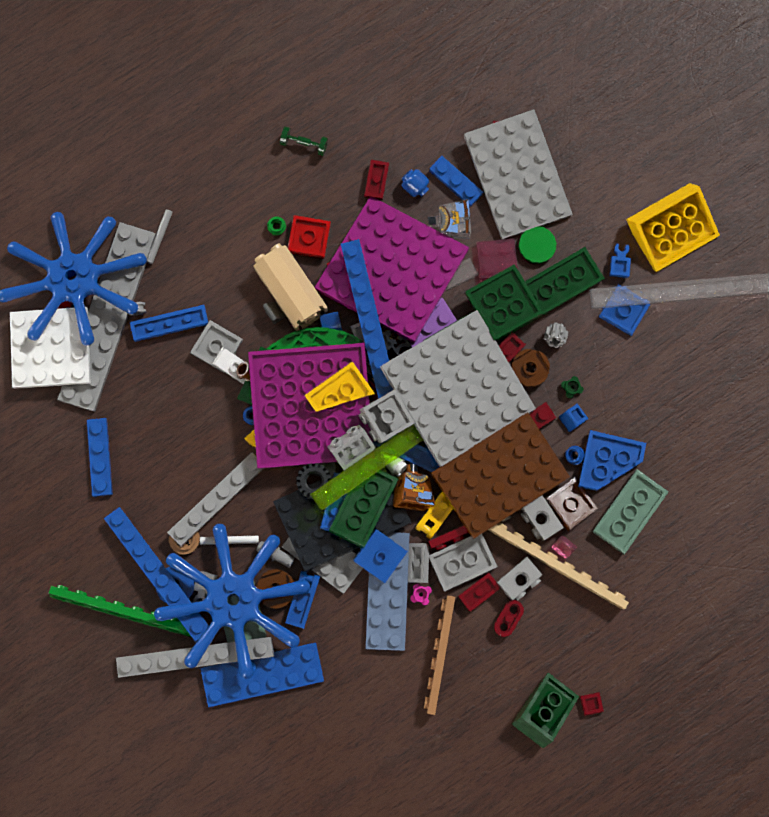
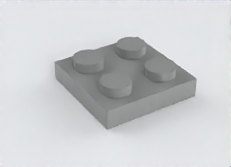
(212, 341)

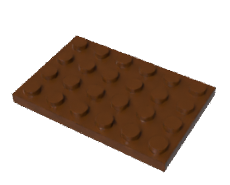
(500, 475)

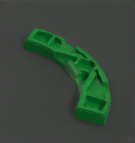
(314, 337)

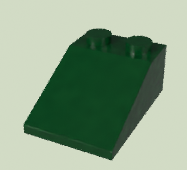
(545, 711)

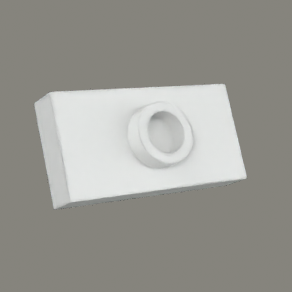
(228, 363)

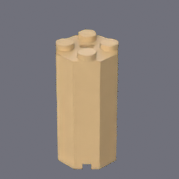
(290, 286)

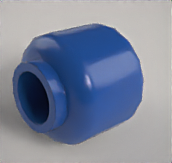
(415, 183)

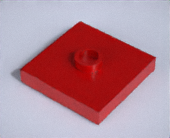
(309, 237)

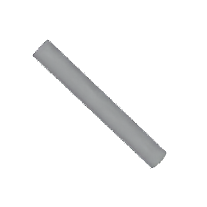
(159, 236)

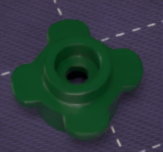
(574, 381)

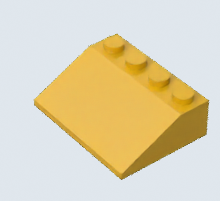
(673, 226)

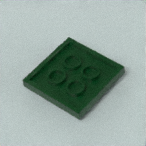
(504, 302)

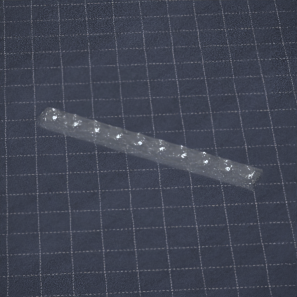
(679, 291)

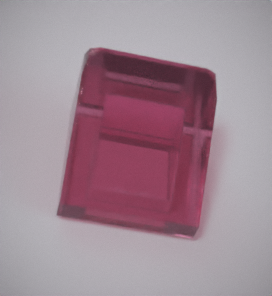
(563, 547)

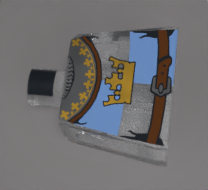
(453, 220)

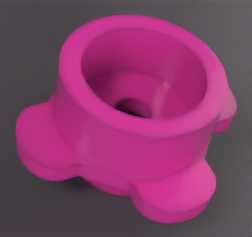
(420, 589)

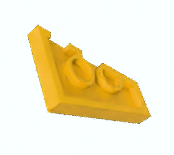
(339, 388)

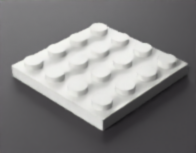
(52, 359)

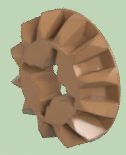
(185, 549)

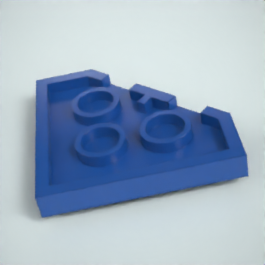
(608, 459)

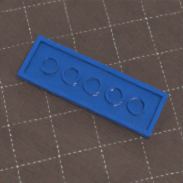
(284, 671)

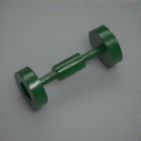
(304, 141)

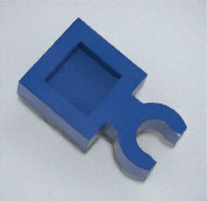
(620, 264)

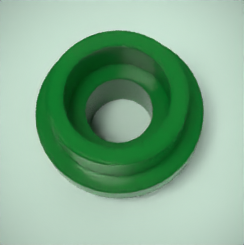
(276, 220)

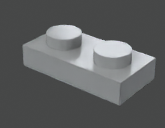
(418, 563)

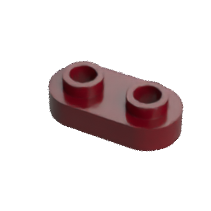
(508, 618)

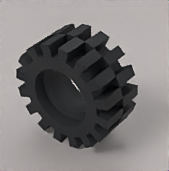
(306, 472)

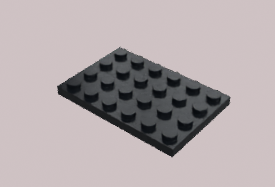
(316, 546)

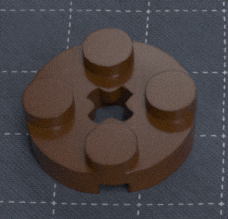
(535, 358)
(267, 581)

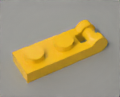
(436, 514)

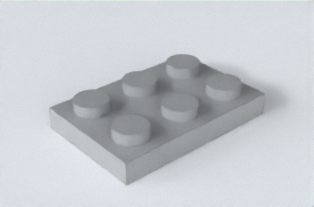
(462, 561)

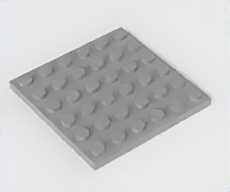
(458, 387)

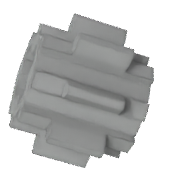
(556, 335)

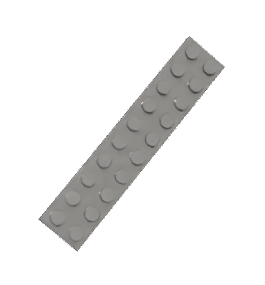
(108, 320)

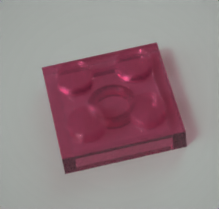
(495, 257)

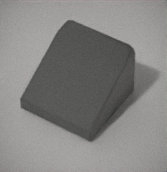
(274, 312)

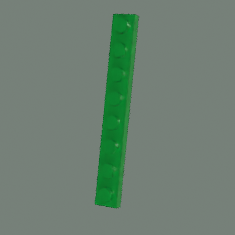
(116, 609)

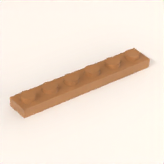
(438, 662)

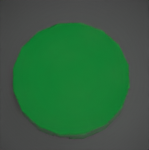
(537, 245)

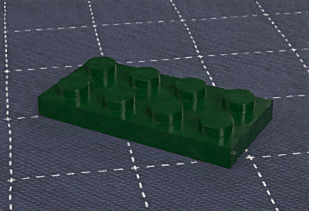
(363, 508)

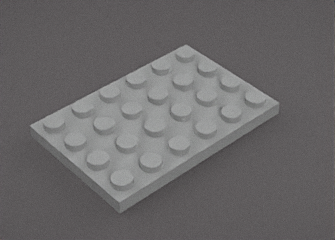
(517, 174)

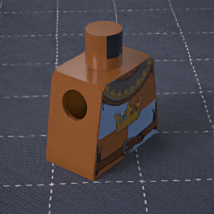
(413, 490)

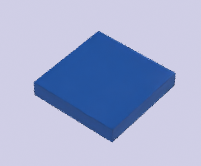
(624, 317)

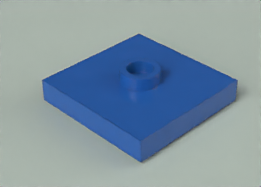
(380, 556)

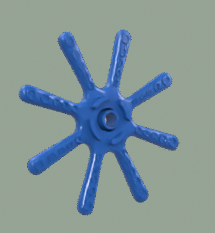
(75, 290)
(232, 615)

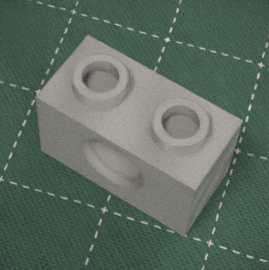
(551, 524)
(524, 568)

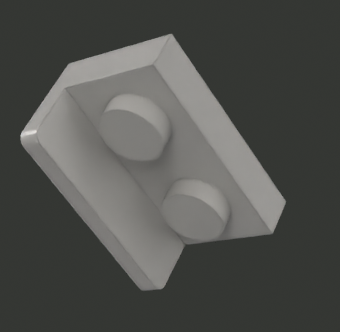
(351, 446)

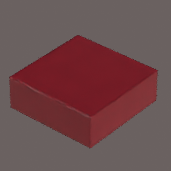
(591, 703)

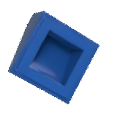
(331, 321)
(573, 417)

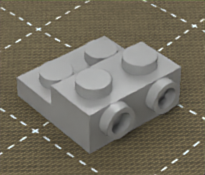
(386, 416)

